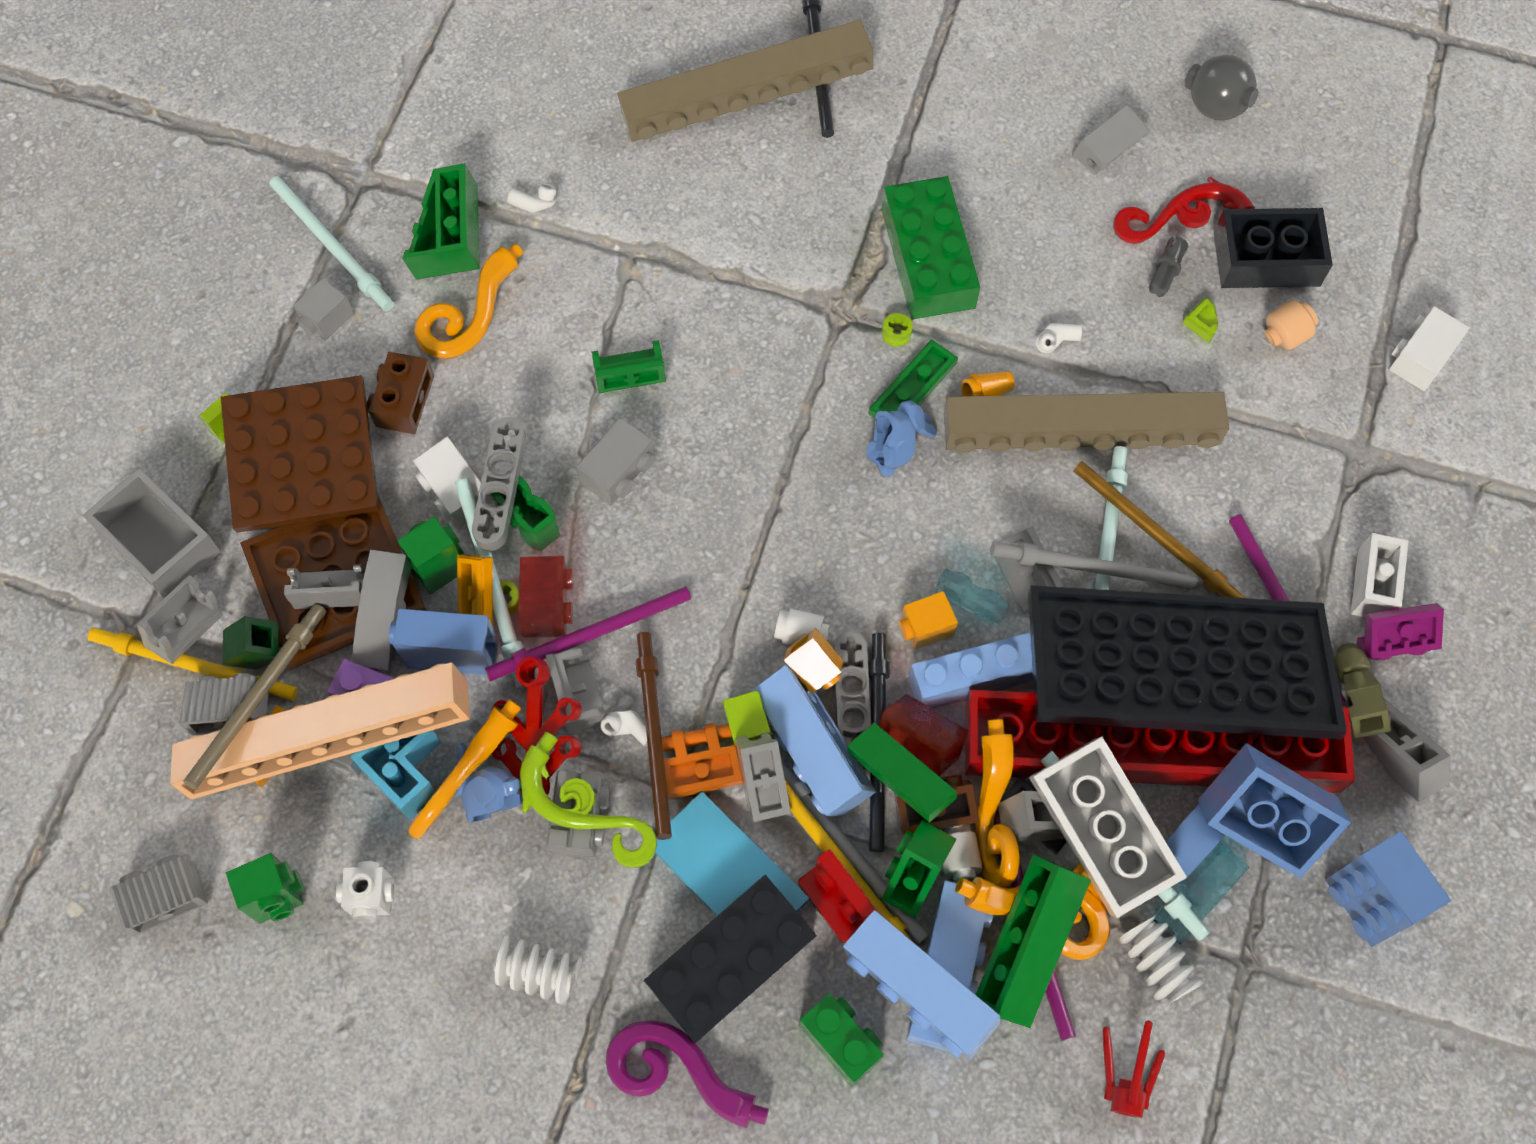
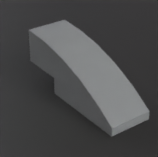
(379, 603)

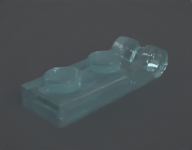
(1205, 887)

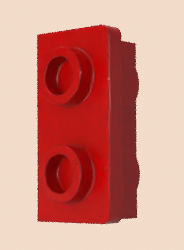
(836, 896)

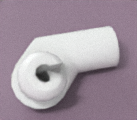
(533, 203)
(1055, 333)
(625, 723)

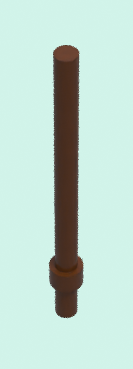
(647, 670)

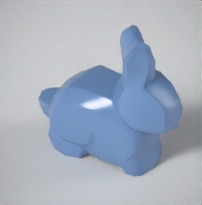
(896, 436)
(488, 791)

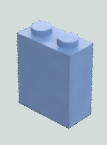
(442, 638)

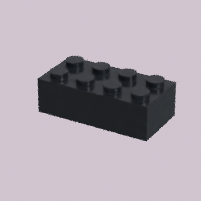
(729, 958)

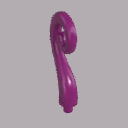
(724, 1100)

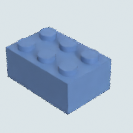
(1273, 811)
(1386, 890)

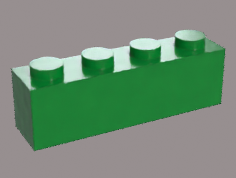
(1032, 940)

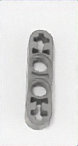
(501, 483)
(855, 701)

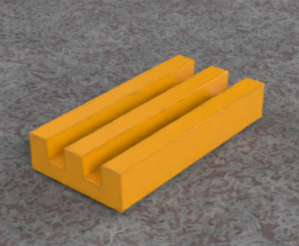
(475, 585)

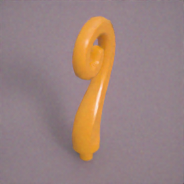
(492, 274)
(480, 748)
(997, 838)
(996, 900)

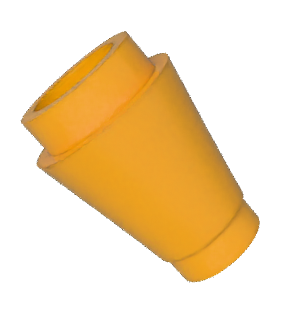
(988, 384)

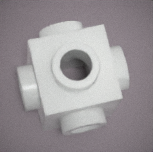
(377, 896)

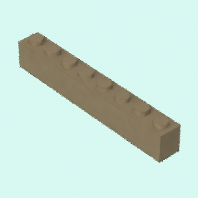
(746, 80)
(1085, 421)

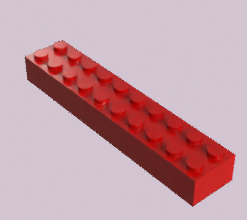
(1148, 753)

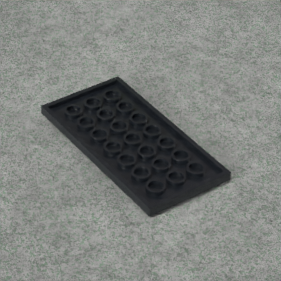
(1183, 663)

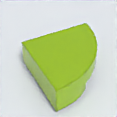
(1203, 320)

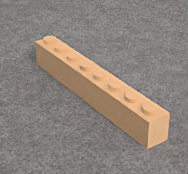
(328, 729)

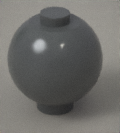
(1222, 87)

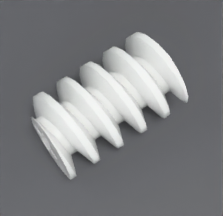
(1160, 960)
(535, 971)

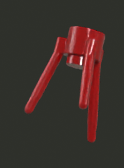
(1129, 1096)

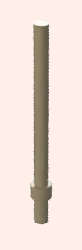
(297, 639)

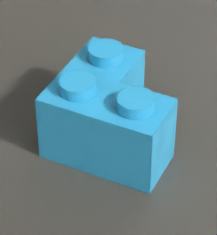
(394, 770)

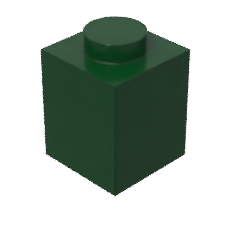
(250, 643)

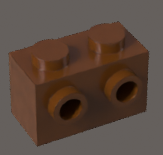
(400, 392)
(959, 812)

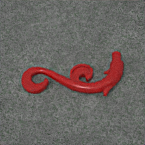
(1179, 205)

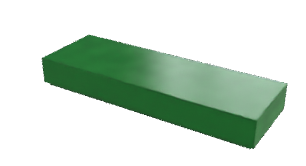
(917, 379)
(902, 772)

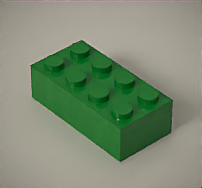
(930, 247)

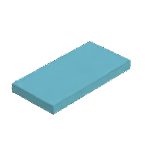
(719, 858)

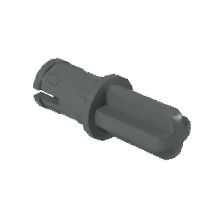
(1168, 266)

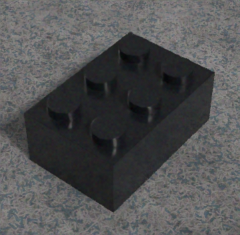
(1272, 248)

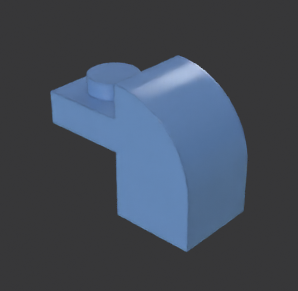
(1193, 841)

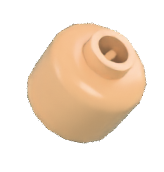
(1291, 325)

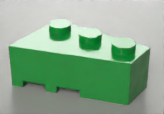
(448, 226)

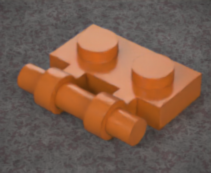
(700, 770)

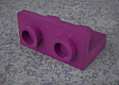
(1402, 631)

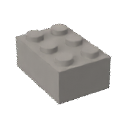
(152, 532)

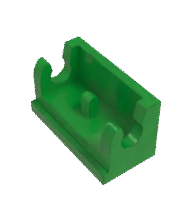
(629, 369)

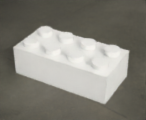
(1107, 827)

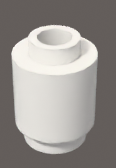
(796, 624)
(964, 857)

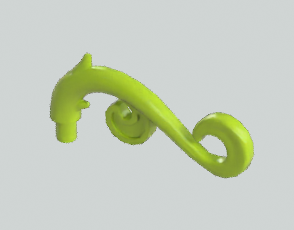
(533, 795)

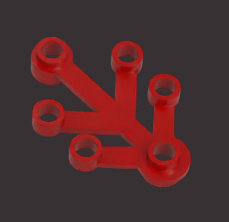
(534, 730)

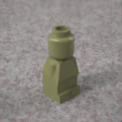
(1363, 692)

